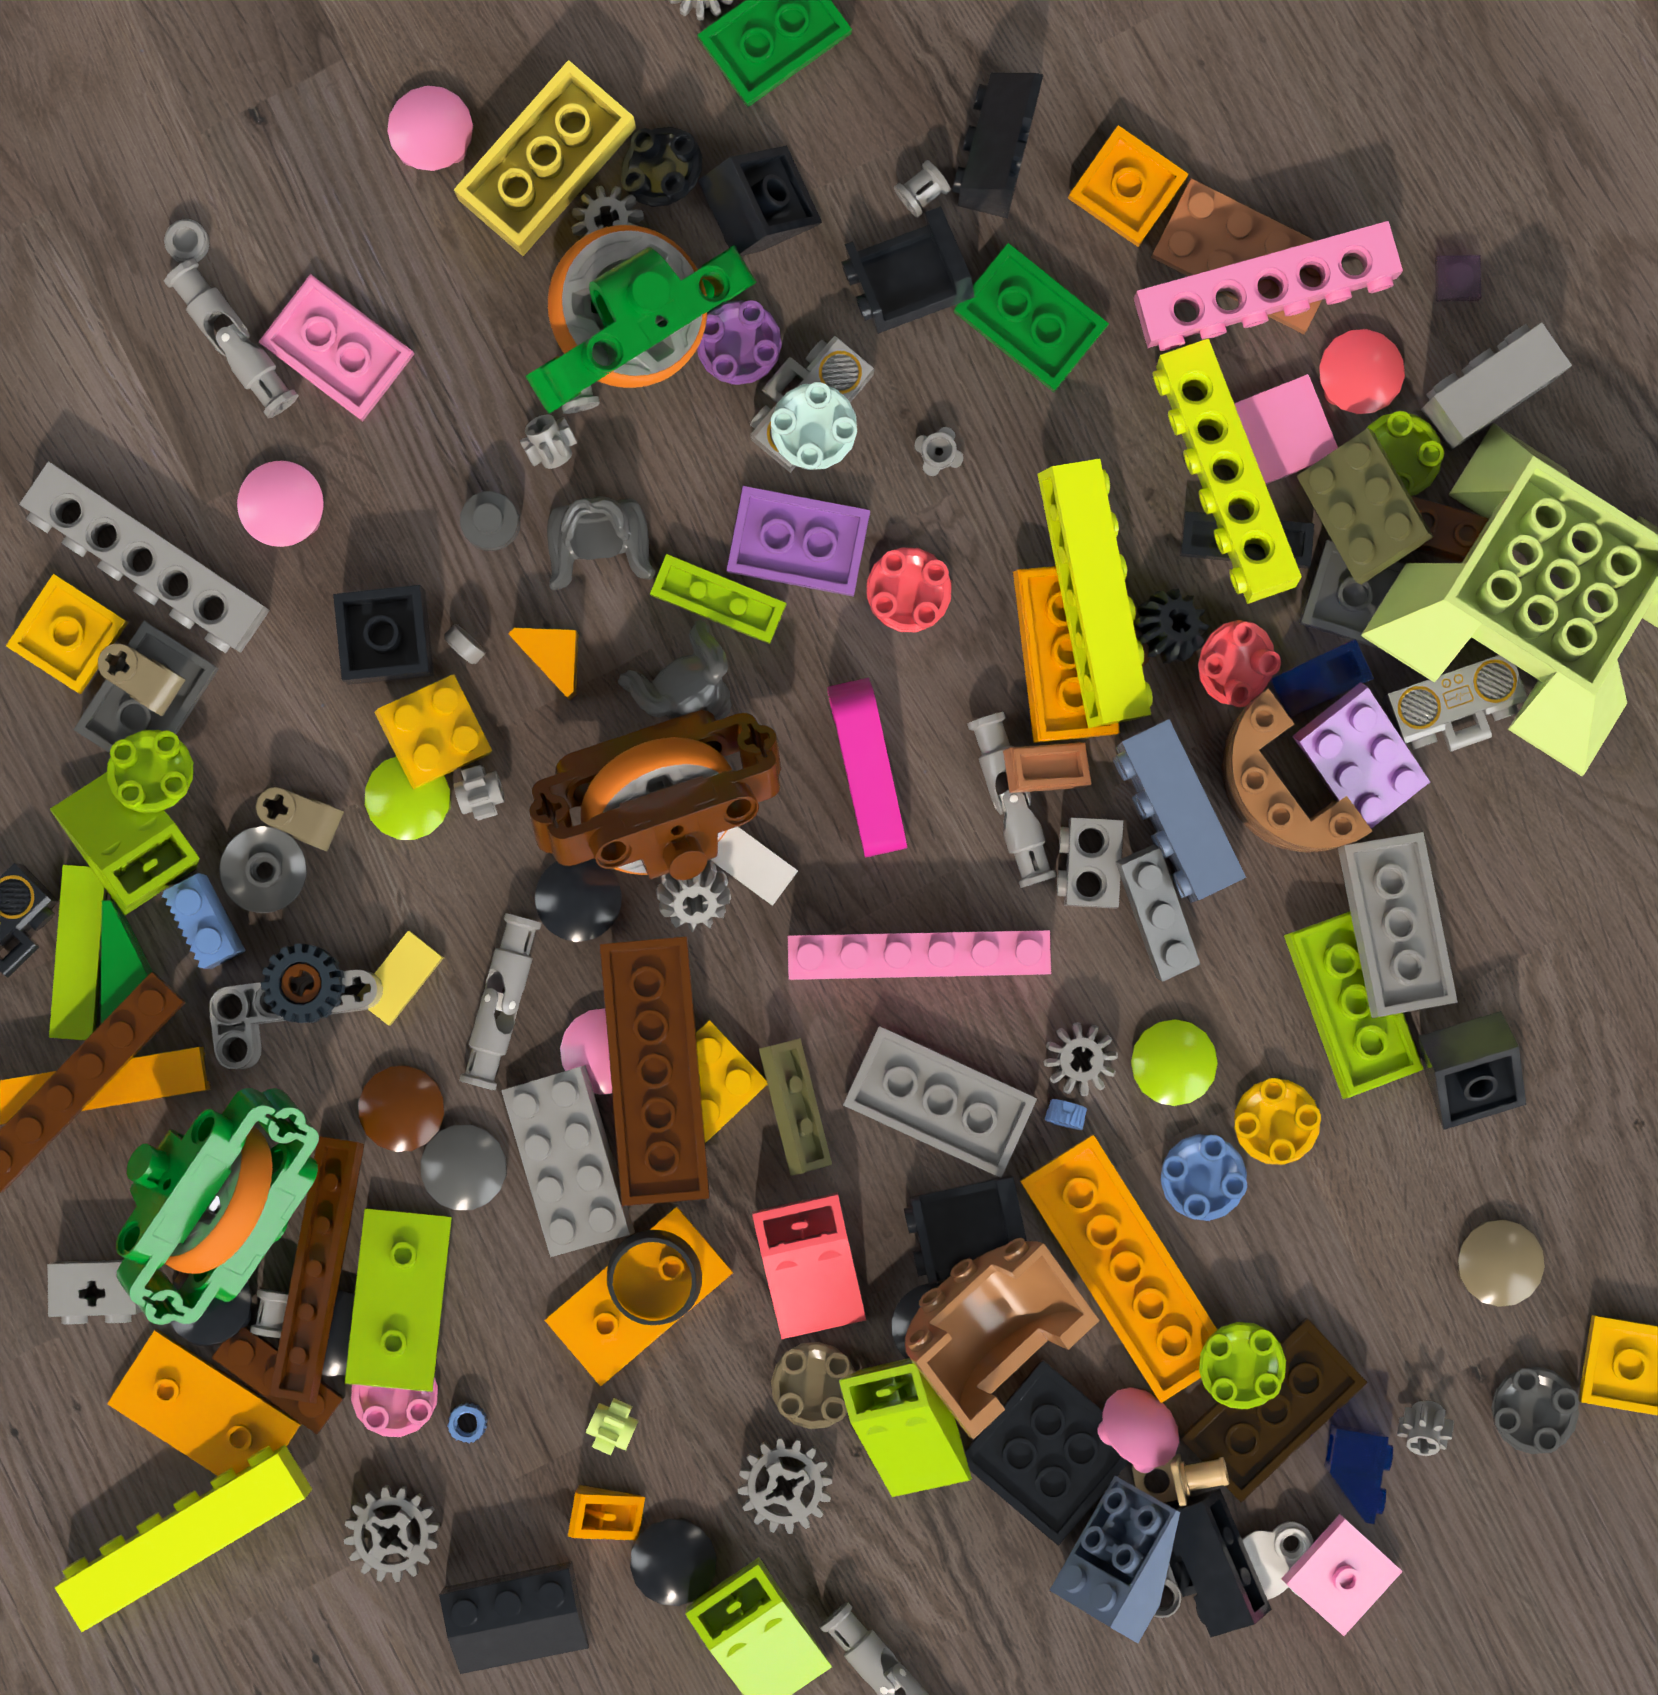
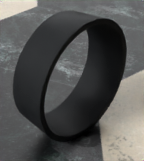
(673, 1241)

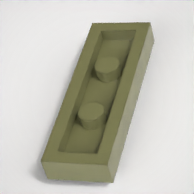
(795, 1106)

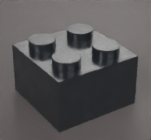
(383, 634)

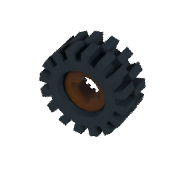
(315, 1002)

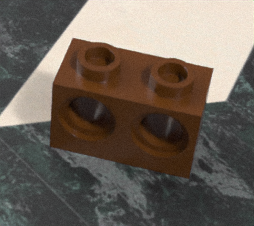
(1452, 530)

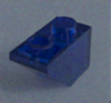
(1322, 678)
(1356, 1465)

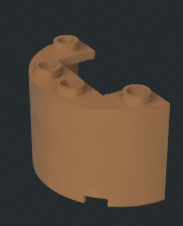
(1263, 799)
(990, 1323)

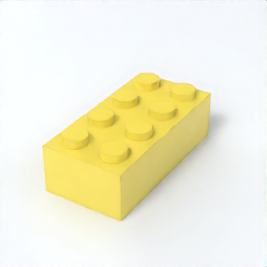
(545, 158)

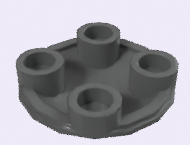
(463, 1167)
(1535, 1410)

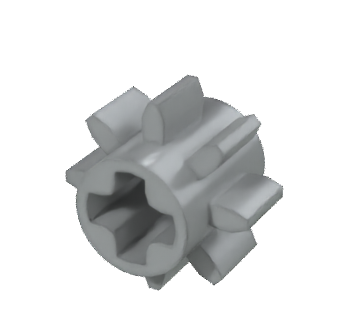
(548, 441)
(479, 792)
(1425, 1428)

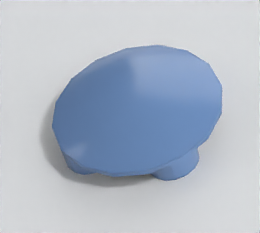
(1203, 1177)

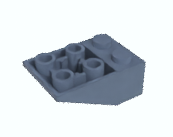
(1121, 1560)

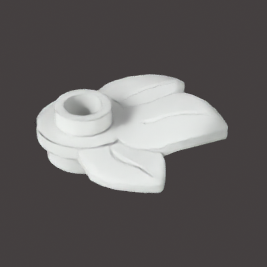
(1270, 1557)

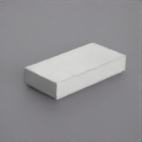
(753, 865)

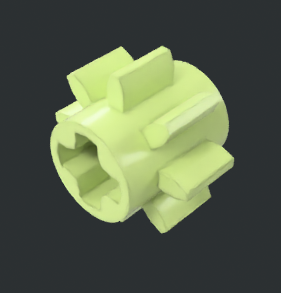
(612, 1426)

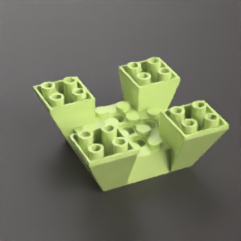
(1488, 596)

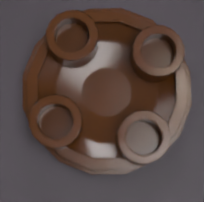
(401, 1108)

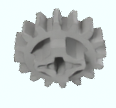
(794, 1502)
(407, 1547)

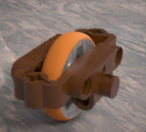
(657, 795)

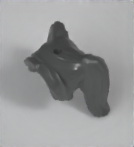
(594, 531)
(685, 682)

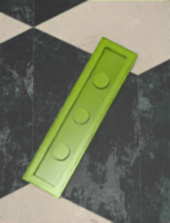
(77, 955)

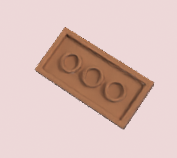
(1218, 231)

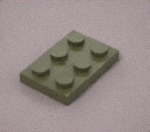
(1364, 506)

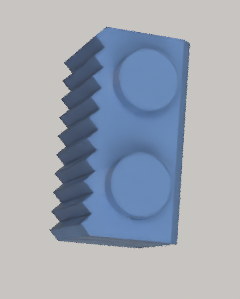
(203, 921)

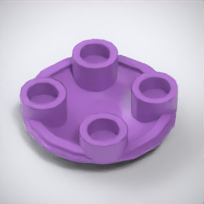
(739, 342)

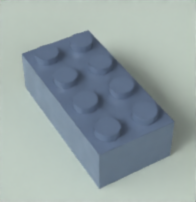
(1178, 811)

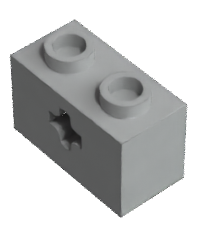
(69, 1296)

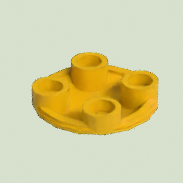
(1277, 1121)

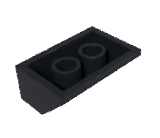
(514, 1617)

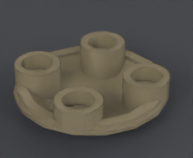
(1501, 1263)
(809, 1386)

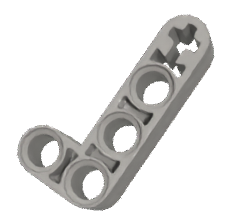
(256, 1012)

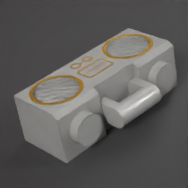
(829, 364)
(1474, 690)

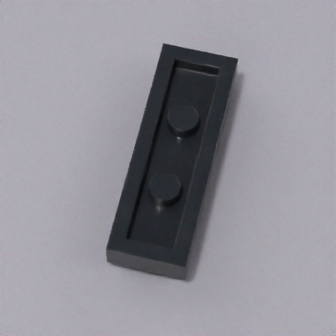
(1200, 542)

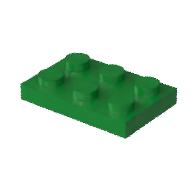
(771, 41)
(1031, 317)

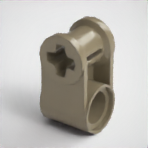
(145, 680)
(305, 820)

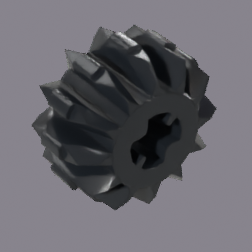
(1171, 626)

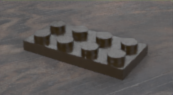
(1265, 1436)

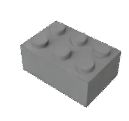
(1494, 384)

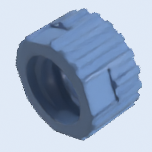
(1066, 1114)
(463, 1436)

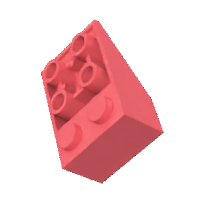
(809, 1265)

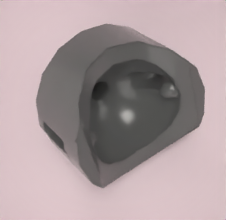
(489, 521)

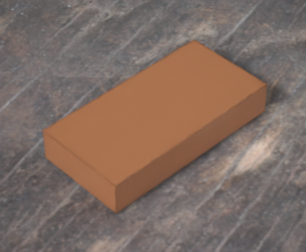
(1047, 767)

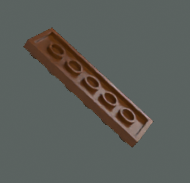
(654, 1071)

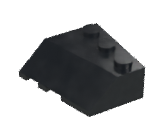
(997, 142)

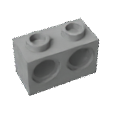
(1100, 864)

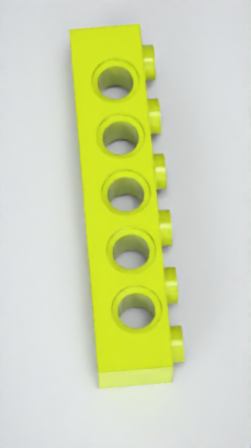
(1199, 367)

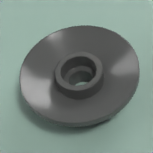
(241, 864)

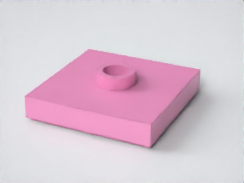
(1341, 1575)

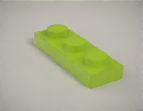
(718, 599)

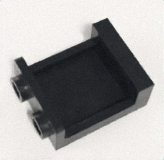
(909, 274)
(963, 1224)

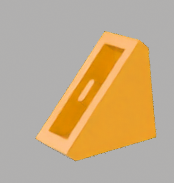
(553, 652)
(605, 1514)

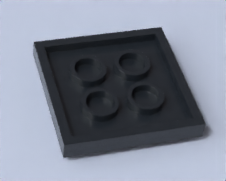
(1046, 1453)

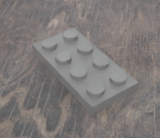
(1397, 924)
(940, 1101)
(567, 1161)

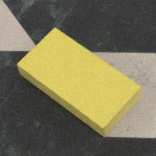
(402, 976)

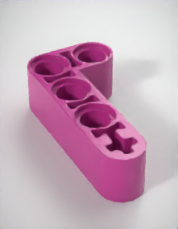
(867, 767)

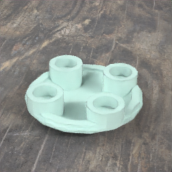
(814, 426)

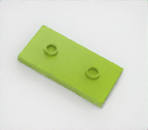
(1359, 1048)
(398, 1300)

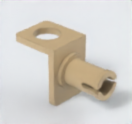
(1186, 1478)

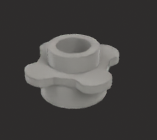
(945, 440)

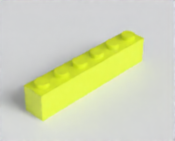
(1095, 593)
(183, 1537)

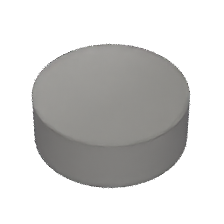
(186, 240)
(464, 644)

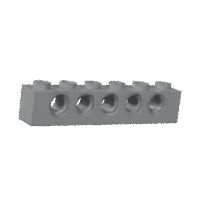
(57, 489)

